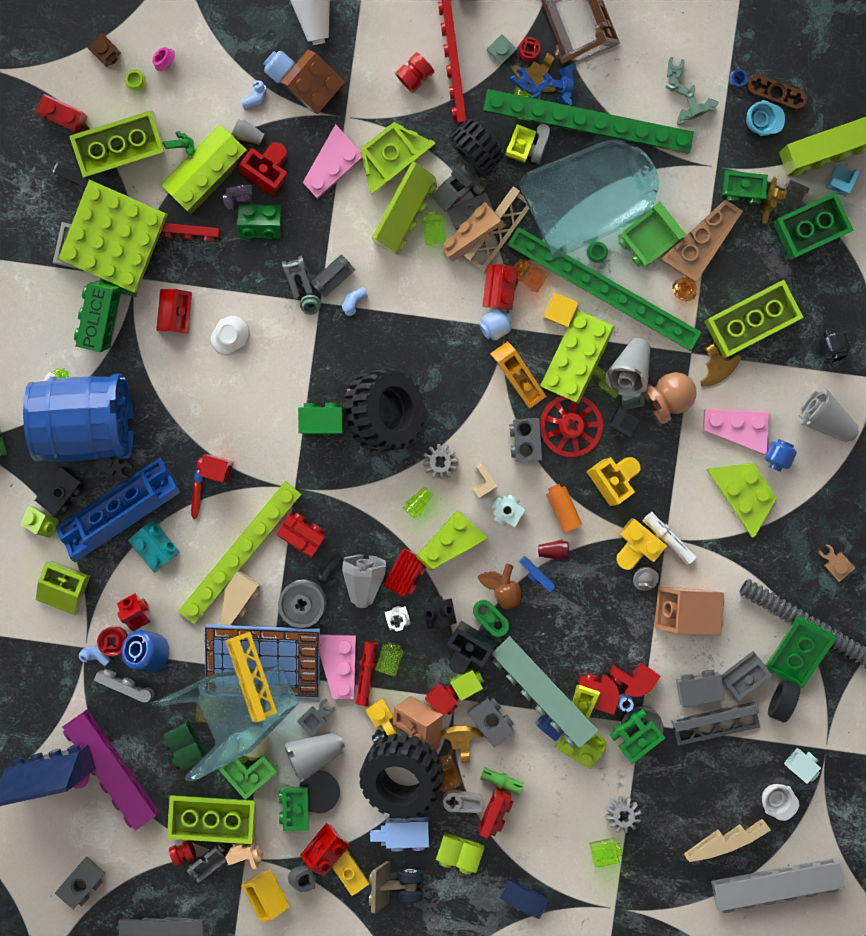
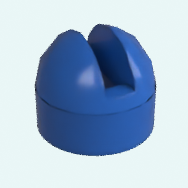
(740, 75)

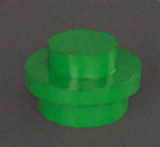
(597, 252)

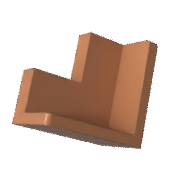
(419, 721)

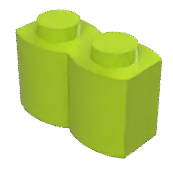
(459, 853)

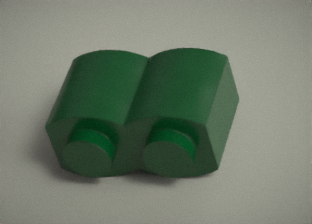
(184, 745)

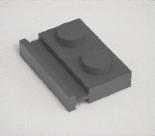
(746, 675)

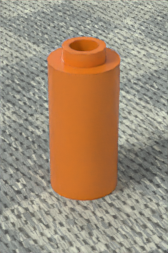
(563, 508)

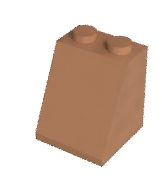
(689, 611)

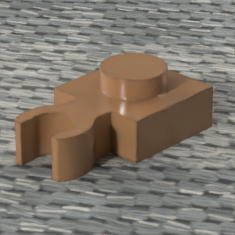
(837, 564)

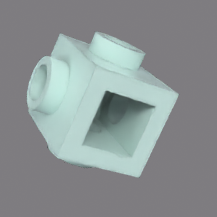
(515, 514)

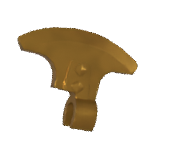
(536, 71)
(772, 199)
(718, 367)
(460, 738)

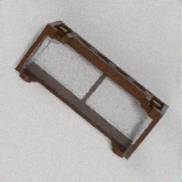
(580, 28)

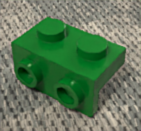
(744, 186)
(259, 221)

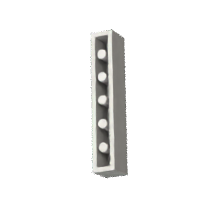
(777, 884)

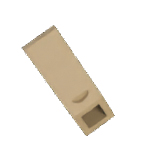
(236, 596)

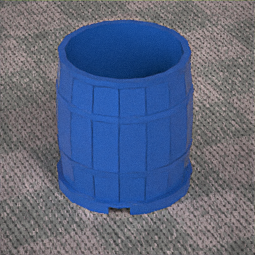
(78, 418)

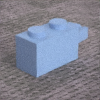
(403, 834)

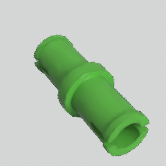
(501, 781)

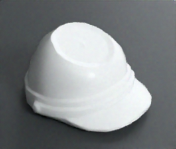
(230, 335)
(780, 801)

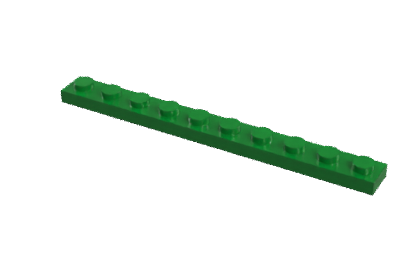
(588, 121)
(605, 290)

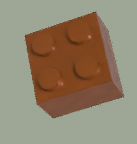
(312, 81)

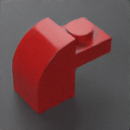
(639, 683)
(608, 691)

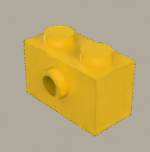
(265, 896)

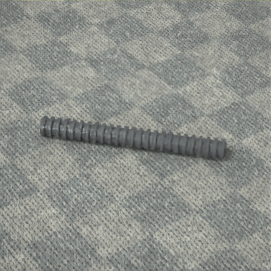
(790, 613)

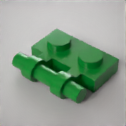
(641, 741)

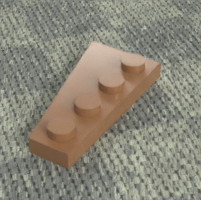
(700, 245)

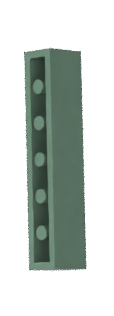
(544, 693)

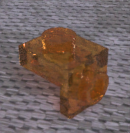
(530, 275)
(451, 774)

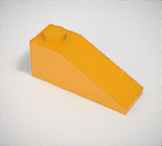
(518, 374)

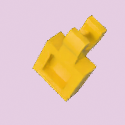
(380, 715)

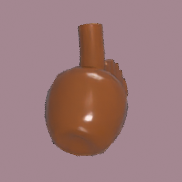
(506, 592)

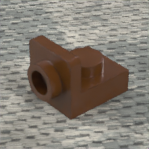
(104, 50)

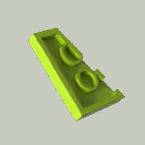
(450, 541)

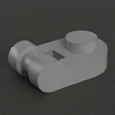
(537, 150)

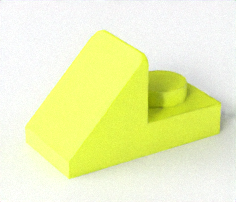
(520, 143)
(585, 699)

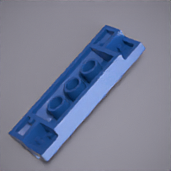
(117, 510)

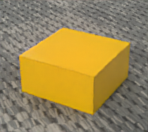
(560, 310)

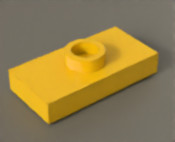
(350, 873)

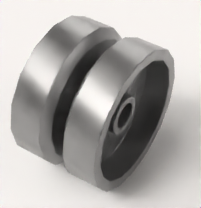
(293, 612)

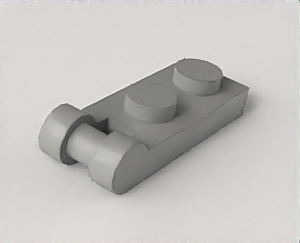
(124, 685)

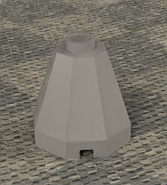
(363, 578)

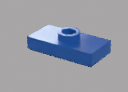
(536, 575)

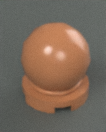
(672, 394)

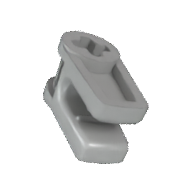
(465, 801)

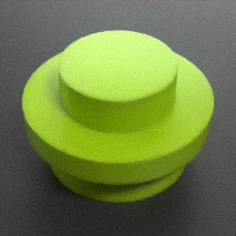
(135, 80)

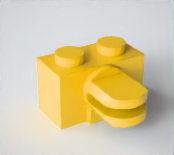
(613, 478)
(639, 544)

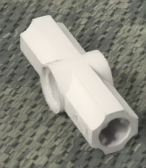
(397, 618)

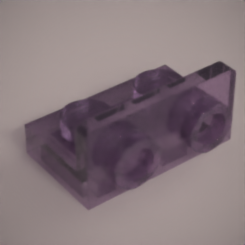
(240, 193)

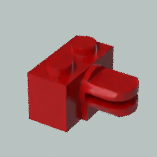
(265, 169)

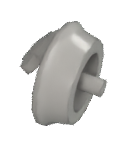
(645, 578)

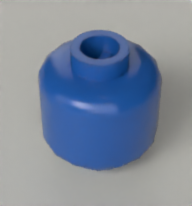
(780, 455)

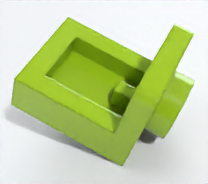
(39, 522)

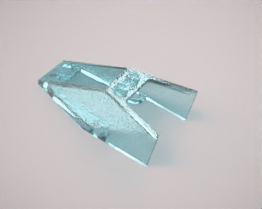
(229, 716)

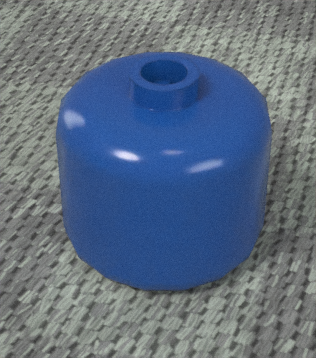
(145, 651)

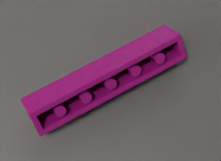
(112, 771)

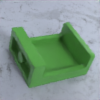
(651, 235)

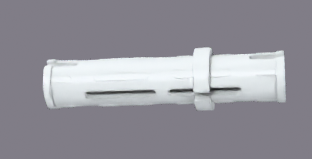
(665, 534)

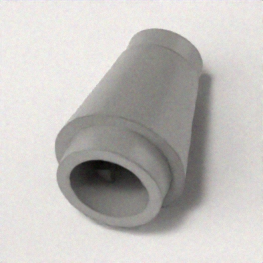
(246, 132)

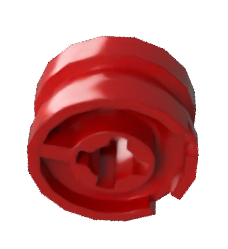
(104, 644)

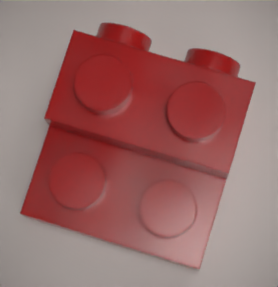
(493, 816)

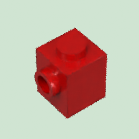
(442, 699)

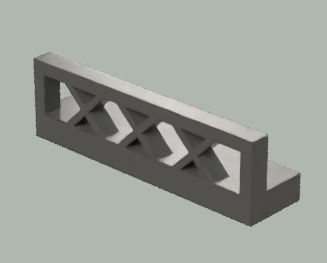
(695, 721)

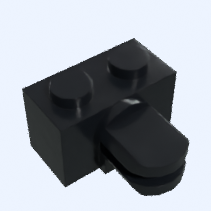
(470, 647)

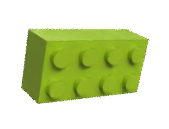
(823, 147)
(753, 319)

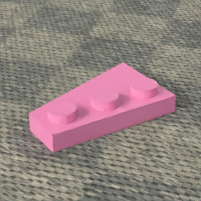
(332, 162)
(338, 661)

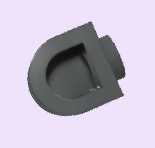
(302, 878)

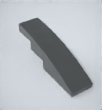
(161, 927)

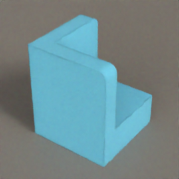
(842, 180)

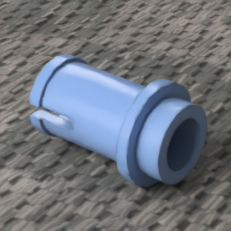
(629, 706)

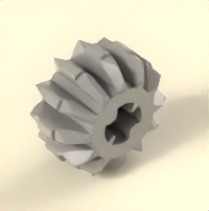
(447, 463)
(614, 815)

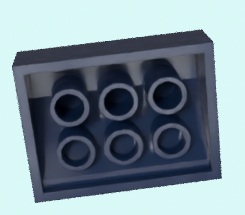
(45, 774)

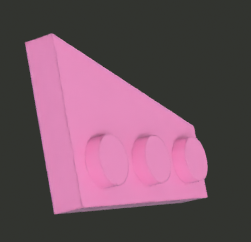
(741, 427)

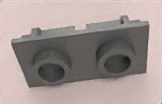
(333, 276)
(208, 862)

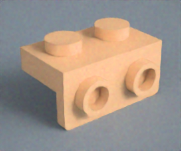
(245, 851)

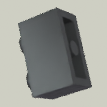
(700, 689)

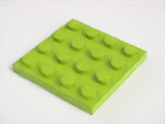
(112, 236)

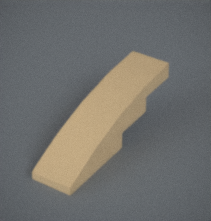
(717, 844)

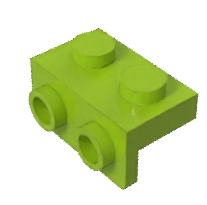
(587, 754)

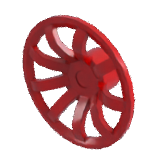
(571, 426)

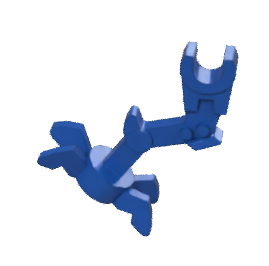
(564, 85)

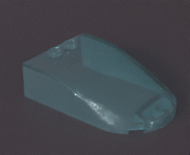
(590, 194)

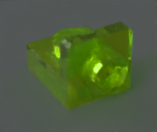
(433, 228)

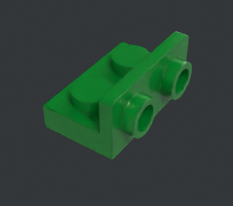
(295, 808)

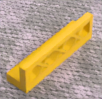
(246, 678)

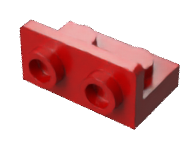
(324, 850)

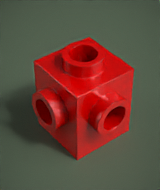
(133, 612)

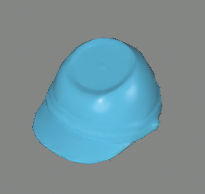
(765, 118)

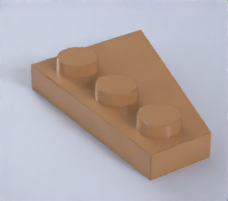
(476, 227)

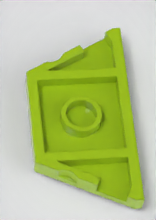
(391, 153)
(745, 492)

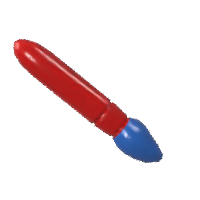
(196, 497)

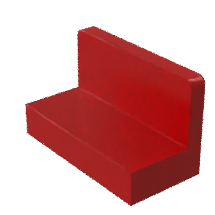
(174, 311)

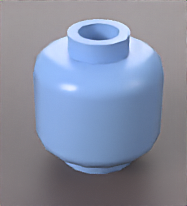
(278, 65)
(495, 324)

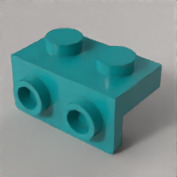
(153, 546)

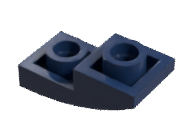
(524, 900)

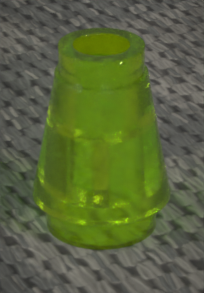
(418, 502)

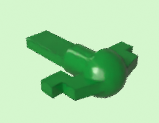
(186, 142)

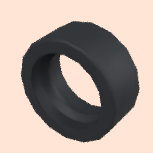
(784, 701)

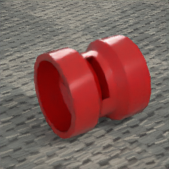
(529, 54)
(182, 853)

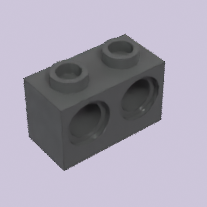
(532, 439)

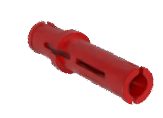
(366, 674)

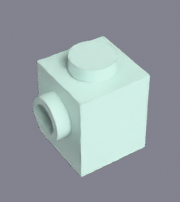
(803, 765)

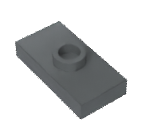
(464, 210)

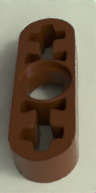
(763, 81)

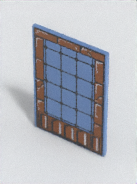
(291, 648)

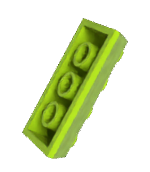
(117, 143)
(205, 170)
(403, 208)
(211, 819)

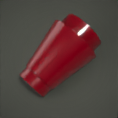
(554, 550)

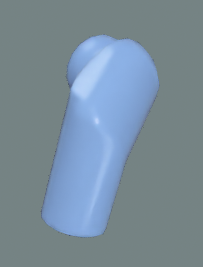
(256, 97)
(93, 653)

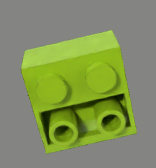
(61, 587)

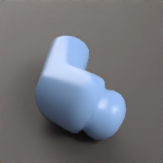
(351, 300)

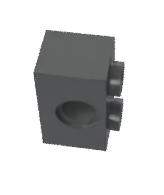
(494, 733)
(71, 892)

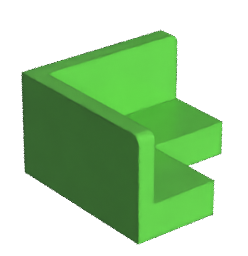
(249, 779)

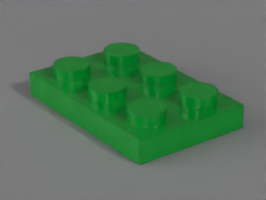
(800, 651)

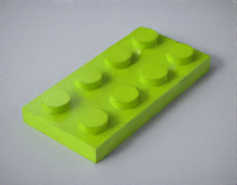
(577, 356)

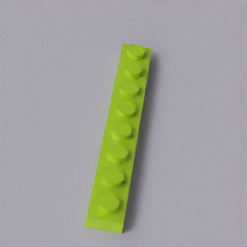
(239, 552)

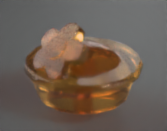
(684, 289)

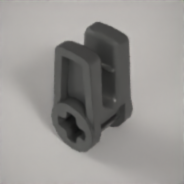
(299, 271)

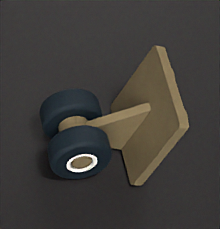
(406, 885)

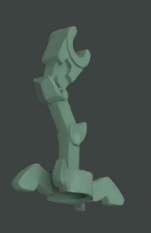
(696, 110)

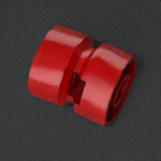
(417, 69)

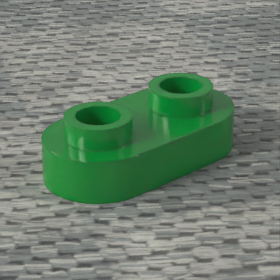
(489, 618)

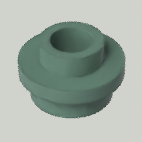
(310, 304)

